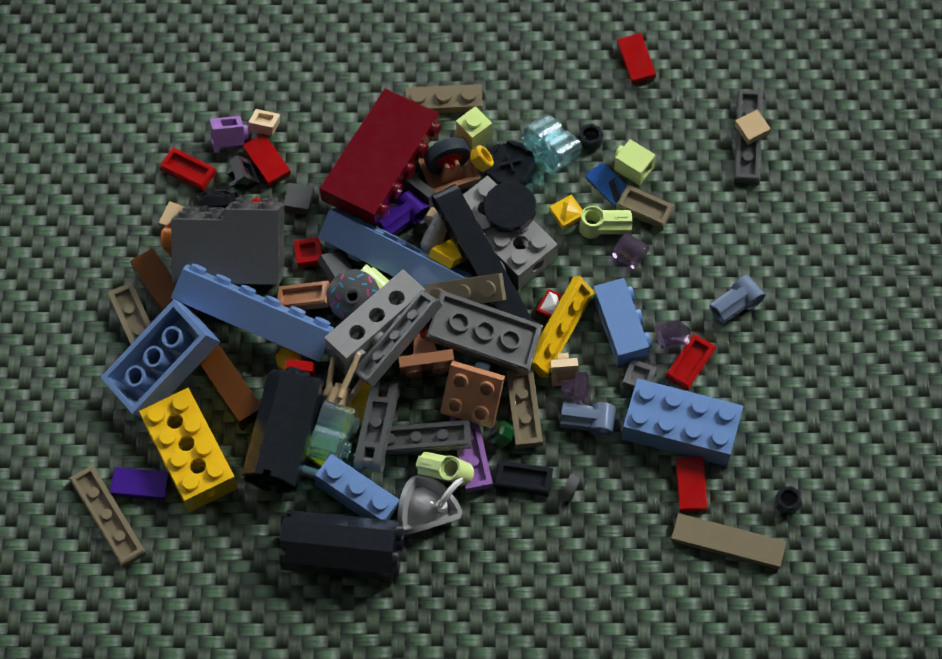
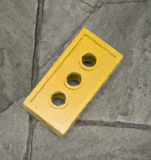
(194, 434)

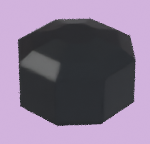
(590, 136)
(788, 500)

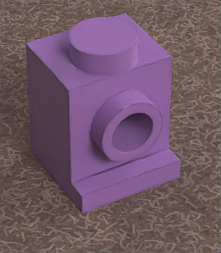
(228, 132)

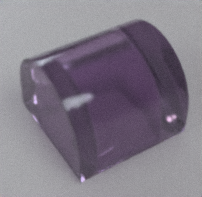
(630, 250)
(672, 334)

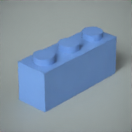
(622, 321)
(355, 490)

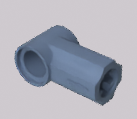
(742, 295)
(596, 419)

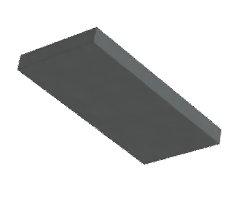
(484, 332)

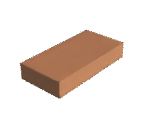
(304, 296)

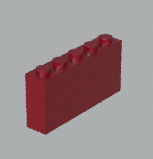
(380, 157)

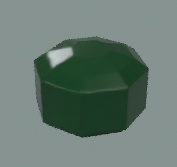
(501, 434)

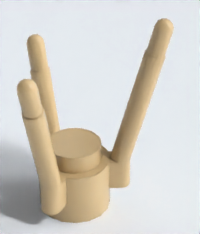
(340, 392)

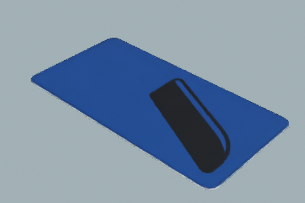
(607, 182)

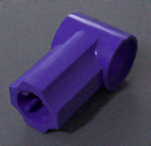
(408, 210)

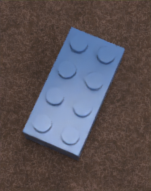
(160, 358)
(682, 422)

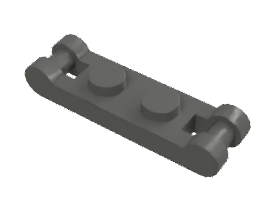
(377, 425)

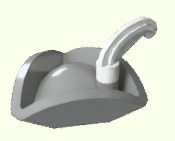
(427, 504)

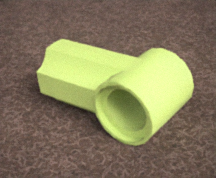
(606, 222)
(444, 468)

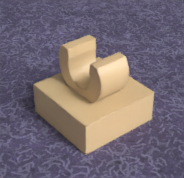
(563, 369)

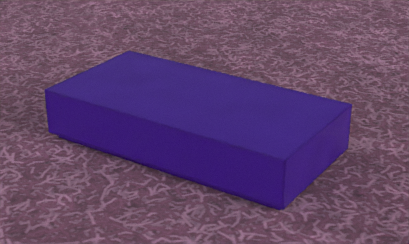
(140, 483)

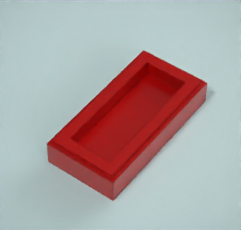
(636, 58)
(266, 160)
(188, 169)
(690, 362)
(691, 484)

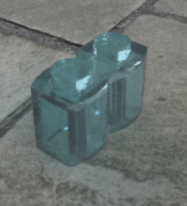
(551, 142)
(333, 431)

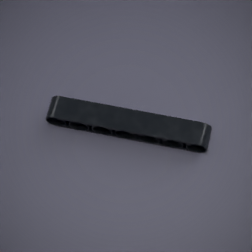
(475, 246)

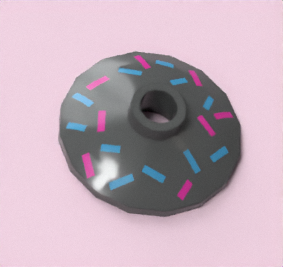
(348, 281)

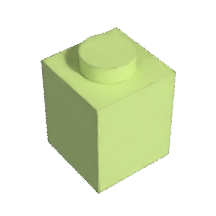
(474, 128)
(634, 161)

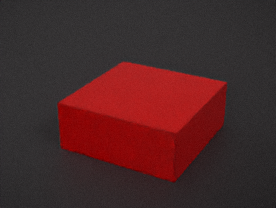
(307, 252)

